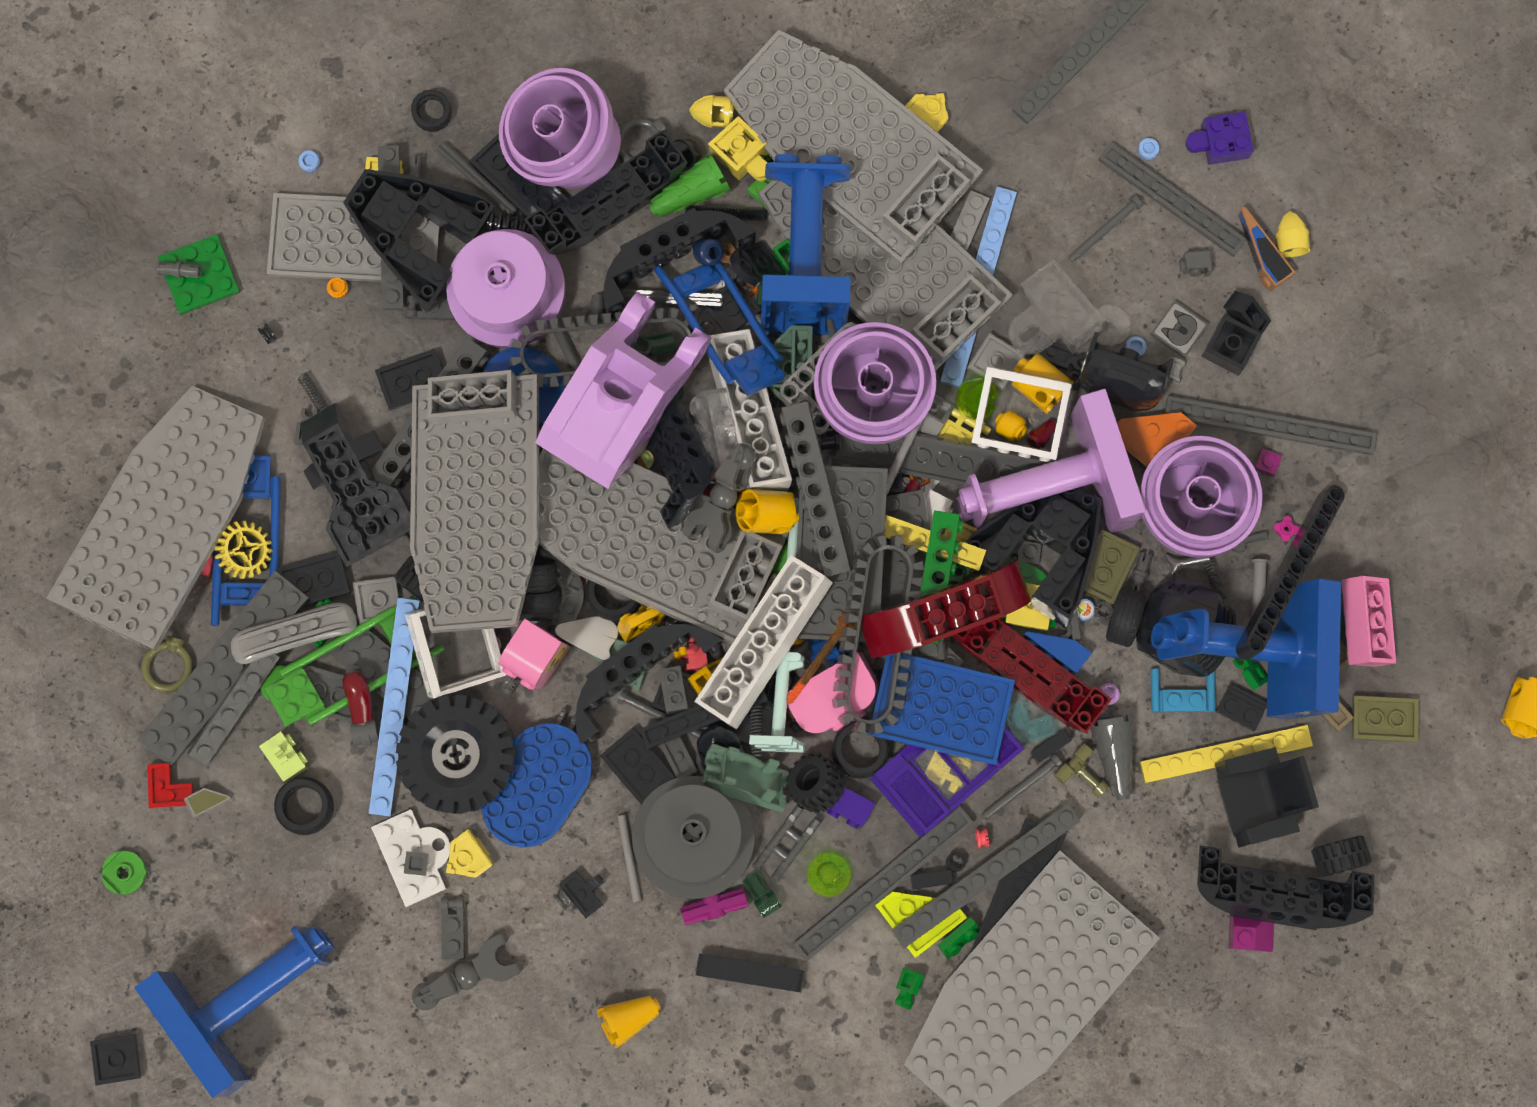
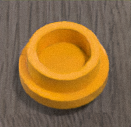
(337, 287)

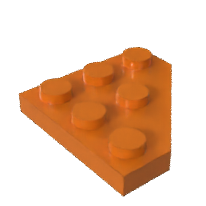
(1150, 434)

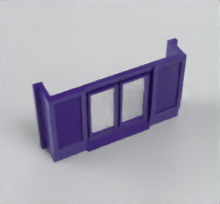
(931, 784)

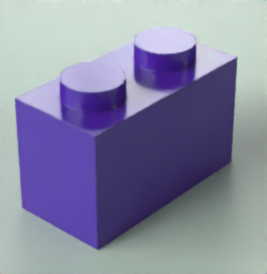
(852, 808)

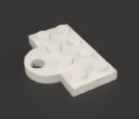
(402, 835)

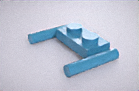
(1182, 699)

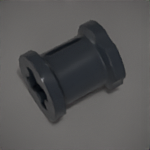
(829, 441)

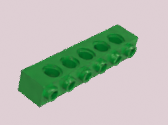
(941, 521)

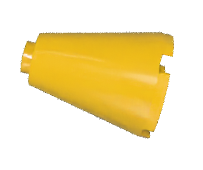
(627, 1018)

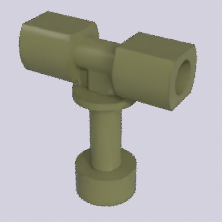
(1077, 767)

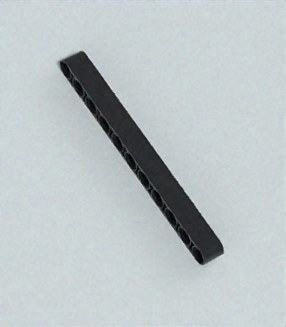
(1290, 573)

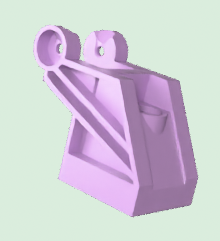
(617, 398)

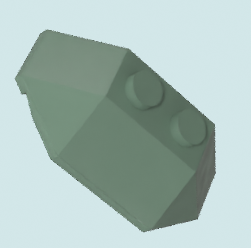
(795, 349)

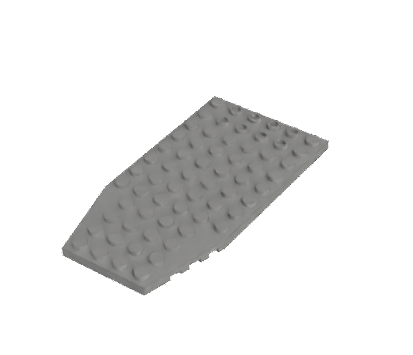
(821, 106)
(933, 294)
(474, 497)
(161, 519)
(626, 547)
(1027, 988)

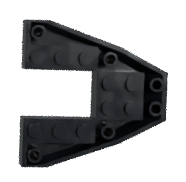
(385, 204)
(1063, 523)

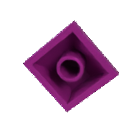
(1250, 935)

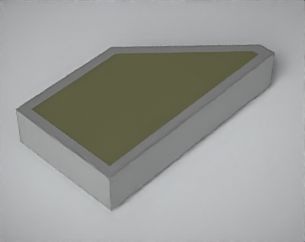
(204, 800)

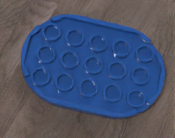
(544, 788)

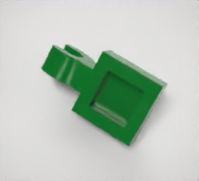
(1252, 673)
(908, 984)

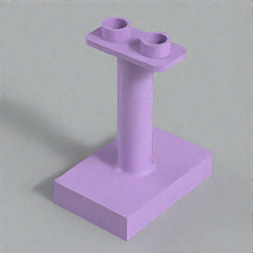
(1100, 463)

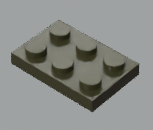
(1109, 566)
(1385, 719)

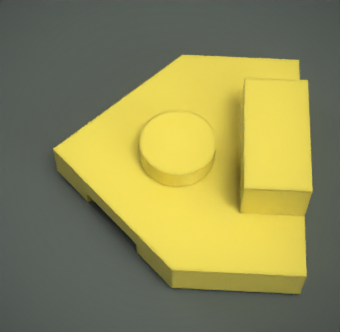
(930, 109)
(468, 856)

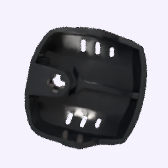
(1125, 378)
(1169, 601)

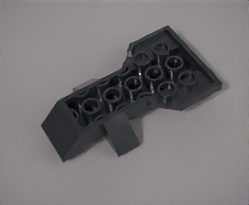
(338, 465)

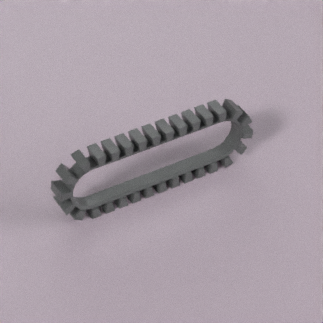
(579, 325)
(867, 550)

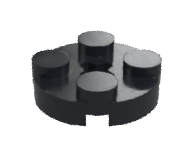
(717, 734)

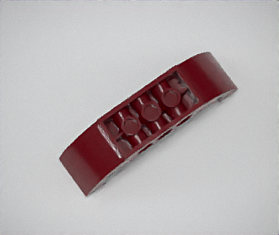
(946, 611)
(1034, 674)

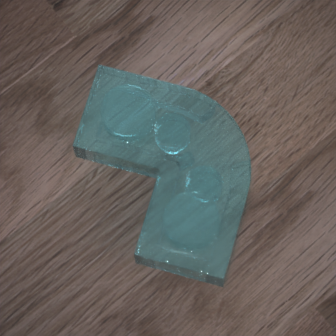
(1028, 730)

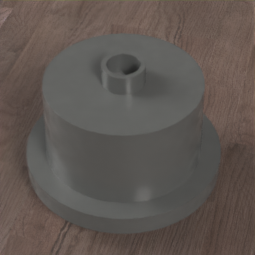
(687, 867)

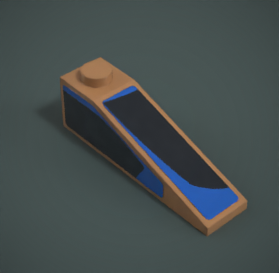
(1269, 262)

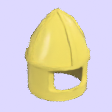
(713, 111)
(1292, 235)

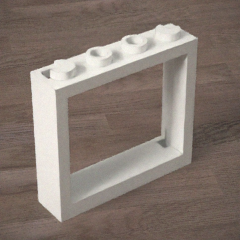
(1024, 451)
(426, 666)

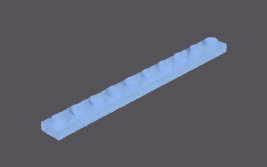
(987, 257)
(393, 710)

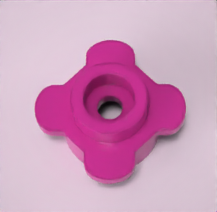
(1280, 528)

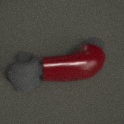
(360, 706)

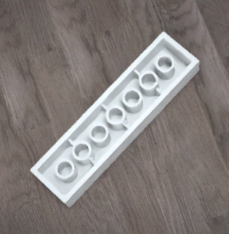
(753, 418)
(763, 641)

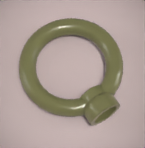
(175, 645)

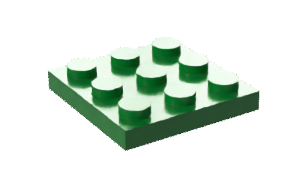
(216, 279)

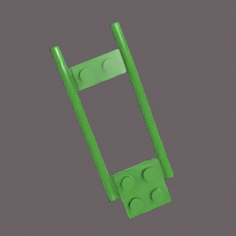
(296, 696)

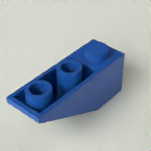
(1063, 651)

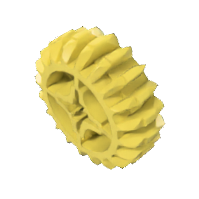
(241, 541)

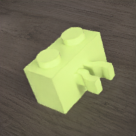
(284, 757)

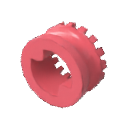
(981, 838)

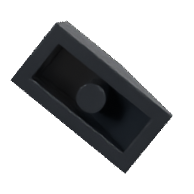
(1247, 311)

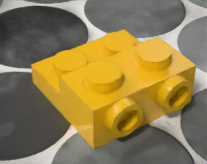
(636, 624)

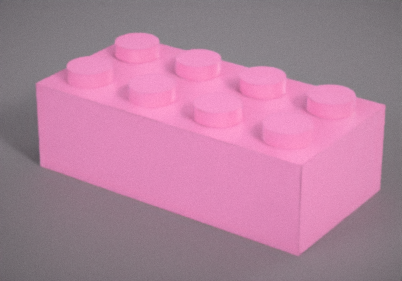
(1368, 621)

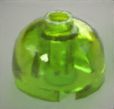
(969, 397)

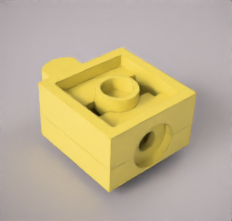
(740, 150)

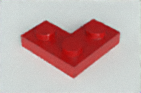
(160, 788)

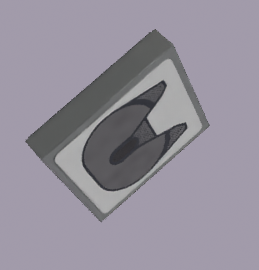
(1179, 329)

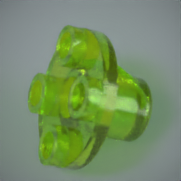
(828, 875)

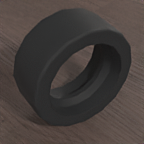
(431, 95)

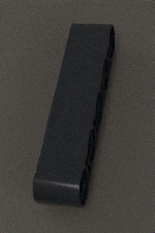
(750, 973)

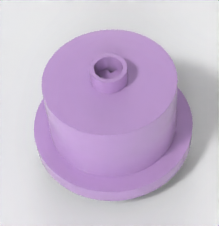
(559, 130)
(504, 284)
(874, 383)
(1200, 496)

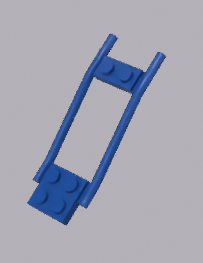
(751, 370)
(258, 486)

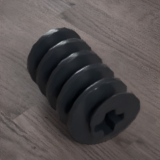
(498, 223)

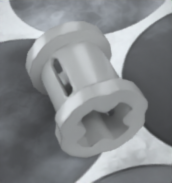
(1175, 371)

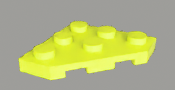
(899, 907)

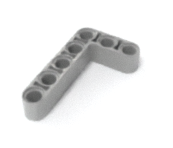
(801, 388)

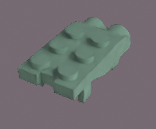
(745, 777)

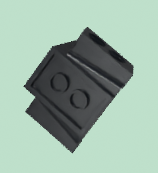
(1264, 795)

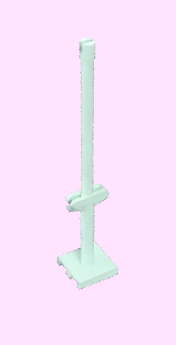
(777, 741)

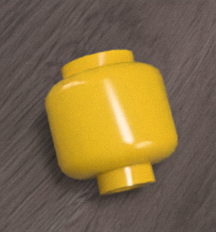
(1011, 426)

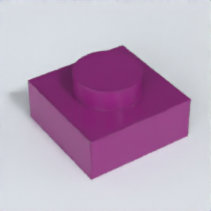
(1267, 462)

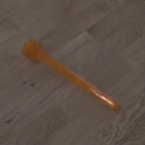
(818, 659)

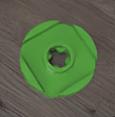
(124, 859)

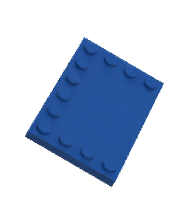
(947, 709)

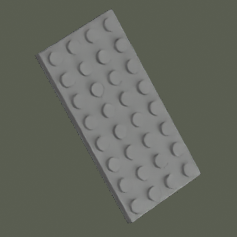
(322, 241)

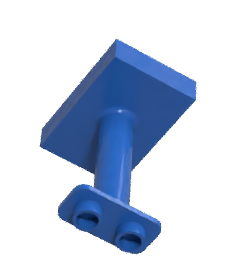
(805, 295)
(1299, 654)
(197, 1029)

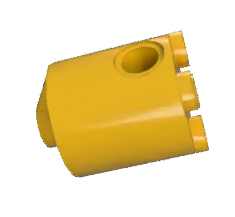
(1042, 397)
(766, 511)
(1521, 708)

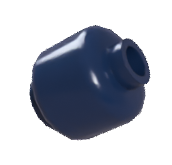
(708, 251)

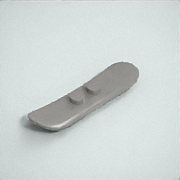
(293, 631)

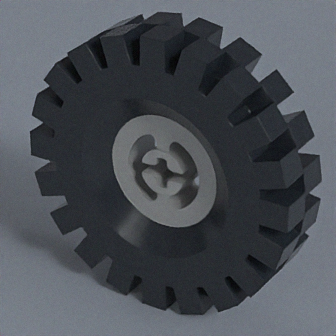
(424, 762)

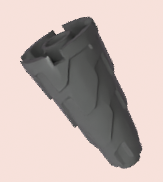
(1115, 750)

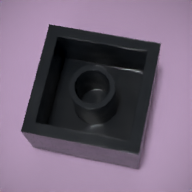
(1231, 345)

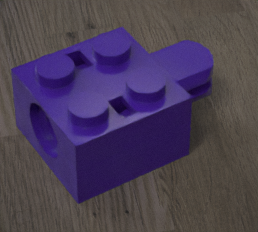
(1222, 138)

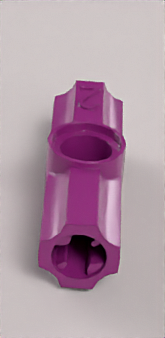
(714, 907)

